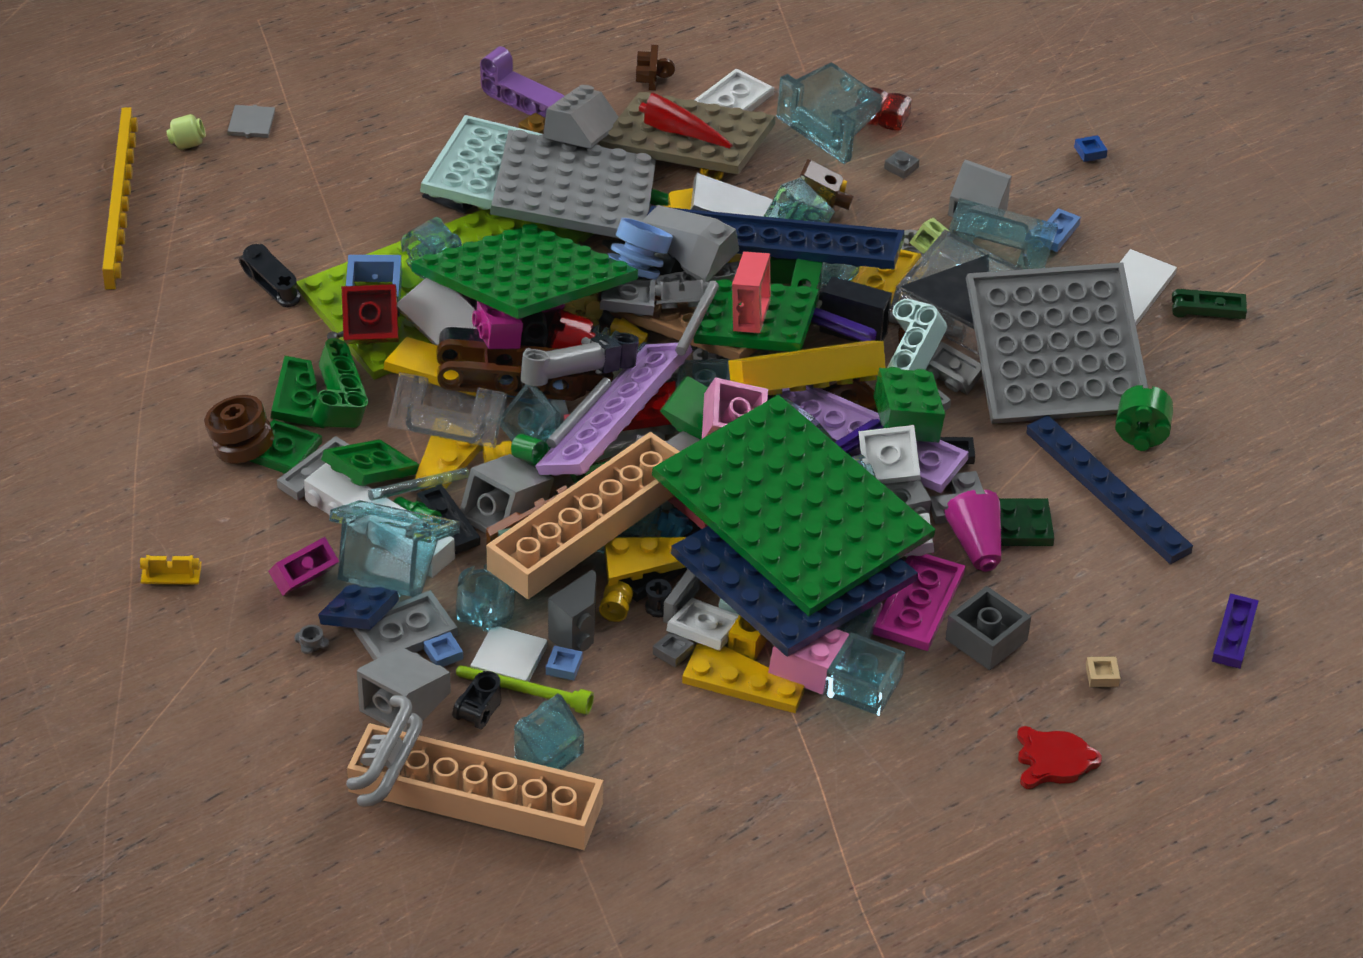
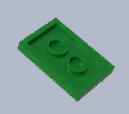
(369, 462)

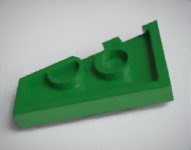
(295, 392)

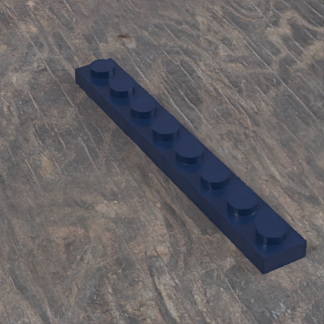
(1109, 489)

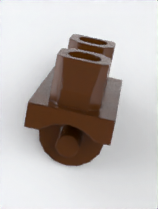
(650, 67)

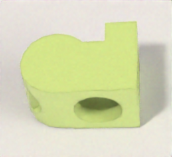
(927, 235)

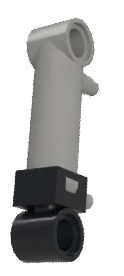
(594, 354)

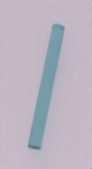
(417, 484)

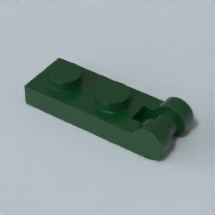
(1208, 304)

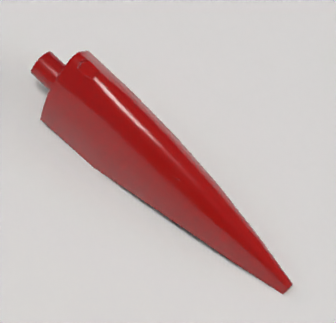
(675, 119)

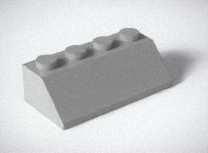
(580, 118)

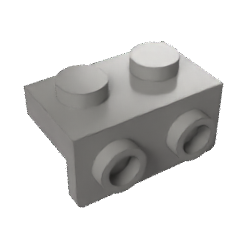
(954, 368)

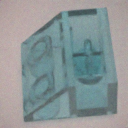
(799, 202)
(549, 735)

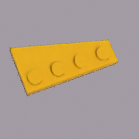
(741, 678)

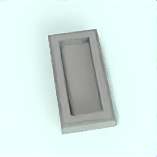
(680, 595)

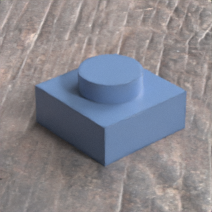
(443, 650)
(564, 663)

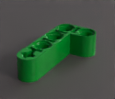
(345, 396)

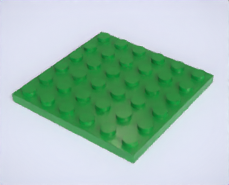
(524, 270)

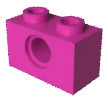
(497, 327)
(303, 566)

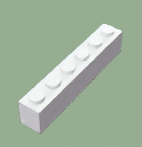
(332, 489)

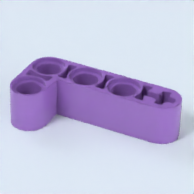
(511, 88)

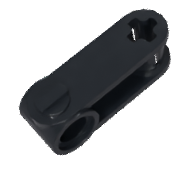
(270, 274)

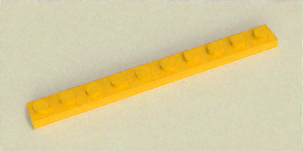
(119, 200)

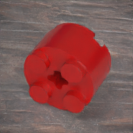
(568, 330)

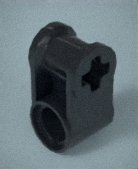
(479, 699)

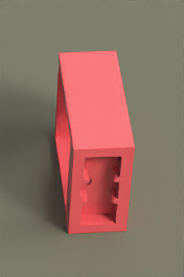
(753, 289)

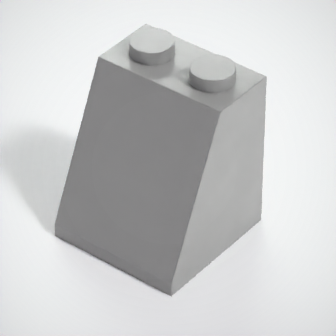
(501, 489)
(404, 675)

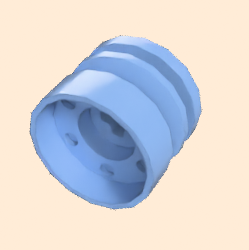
(640, 246)

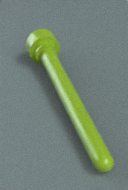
(578, 700)

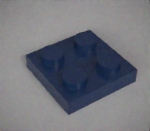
(358, 607)

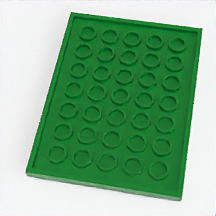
(793, 504)

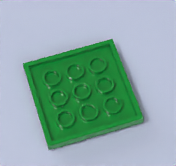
(783, 325)

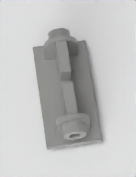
(671, 295)

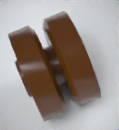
(239, 428)

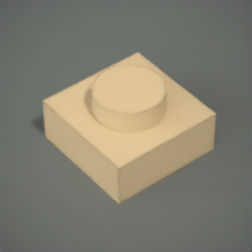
(1102, 672)

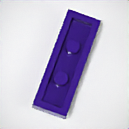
(1235, 631)

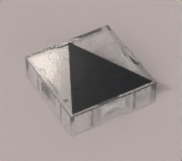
(941, 281)

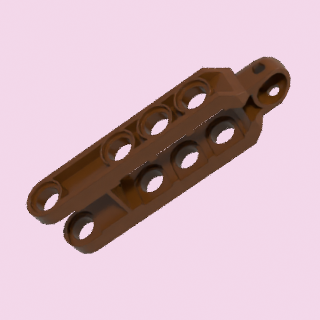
(480, 369)

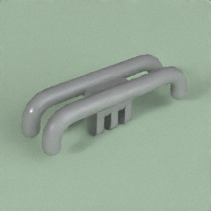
(387, 751)

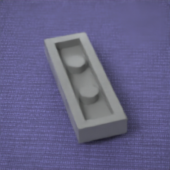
(293, 480)

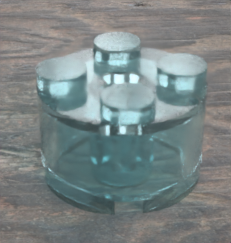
(428, 238)
(483, 599)

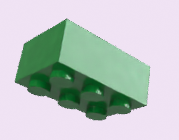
(910, 399)

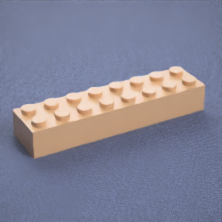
(581, 518)
(490, 790)

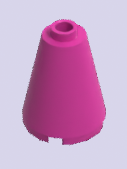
(977, 526)

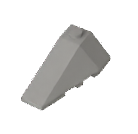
(698, 241)

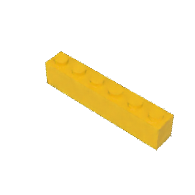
(810, 367)

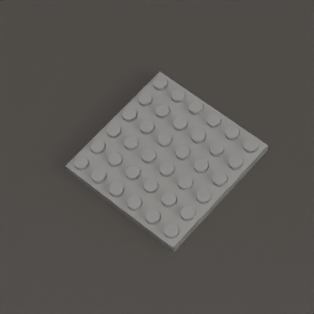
(571, 184)
(1055, 341)

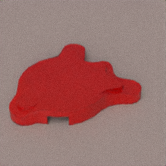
(1054, 757)

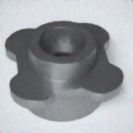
(311, 639)

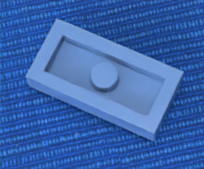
(1067, 225)

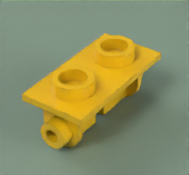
(178, 571)

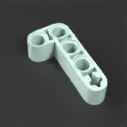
(922, 335)

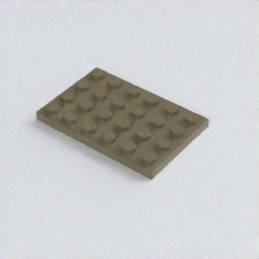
(740, 127)

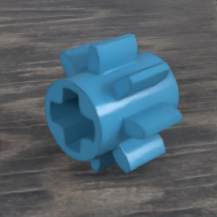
(674, 524)

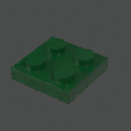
(1026, 522)

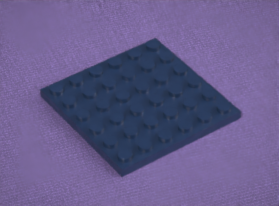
(766, 605)

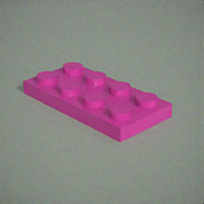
(918, 610)

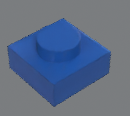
(1090, 148)

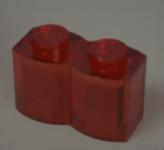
(893, 112)

